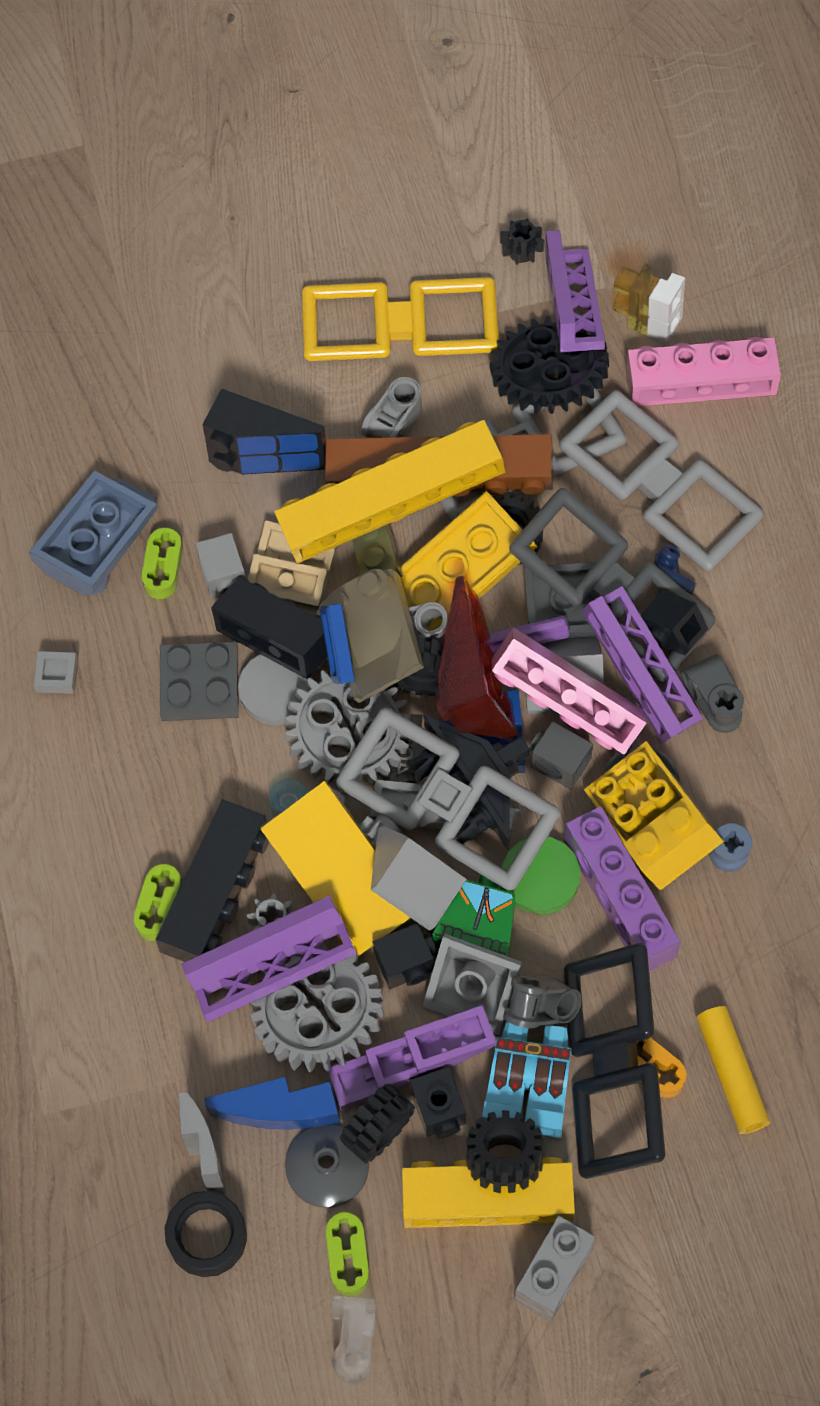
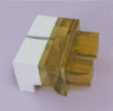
(650, 302)

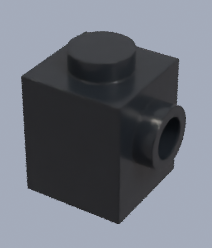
(674, 622)
(405, 956)
(438, 1103)

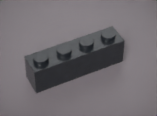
(213, 883)

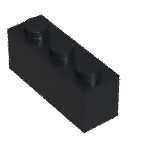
(271, 627)

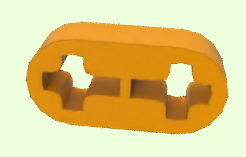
(664, 1061)

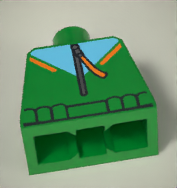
(480, 916)

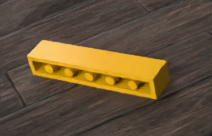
(390, 490)

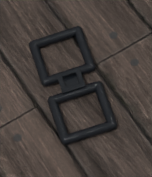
(615, 1064)

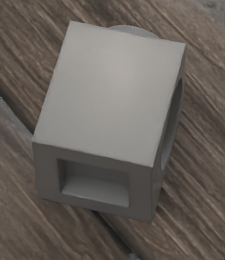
(219, 563)

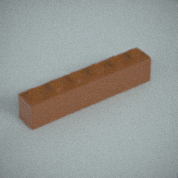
(525, 459)

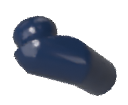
(668, 562)

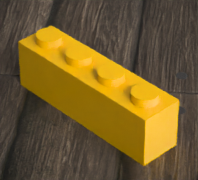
(453, 1198)

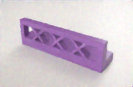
(565, 299)
(634, 669)
(267, 951)

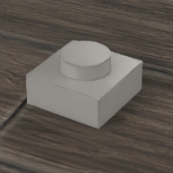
(55, 672)

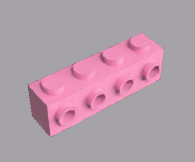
(703, 371)
(568, 691)

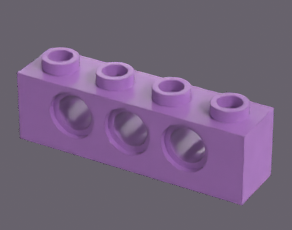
(620, 887)

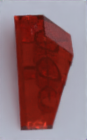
(466, 682)

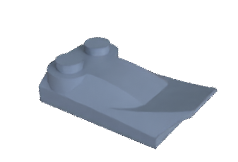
(93, 533)

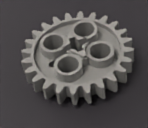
(316, 739)
(287, 1029)

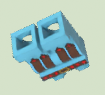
(530, 1067)

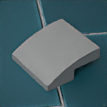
(199, 1142)

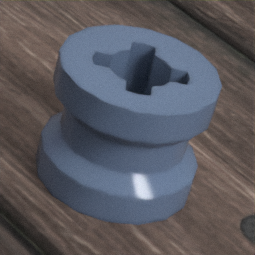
(727, 856)

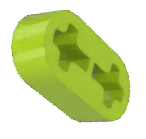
(170, 564)
(149, 899)
(337, 1254)

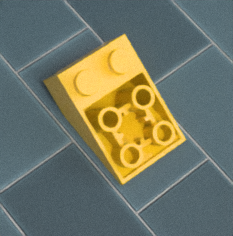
(653, 816)

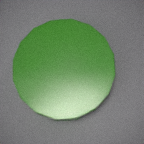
(549, 880)

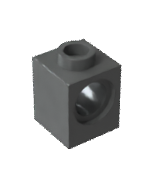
(560, 754)

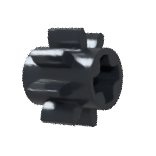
(522, 241)

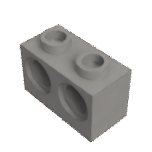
(555, 1268)

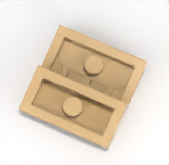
(282, 576)

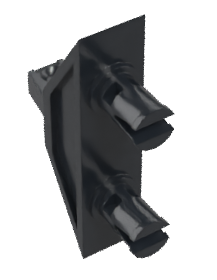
(492, 806)

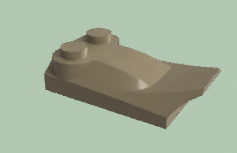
(377, 631)

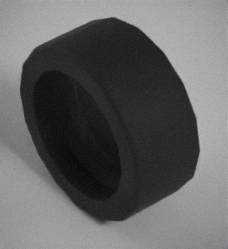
(203, 1201)

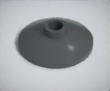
(321, 1185)

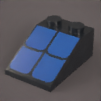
(261, 438)

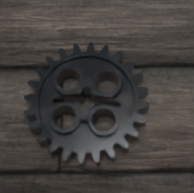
(539, 375)

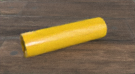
(733, 1070)

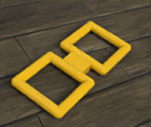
(399, 319)

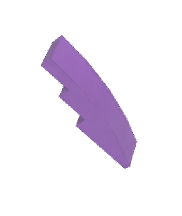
(412, 1056)

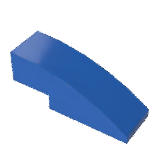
(275, 1107)

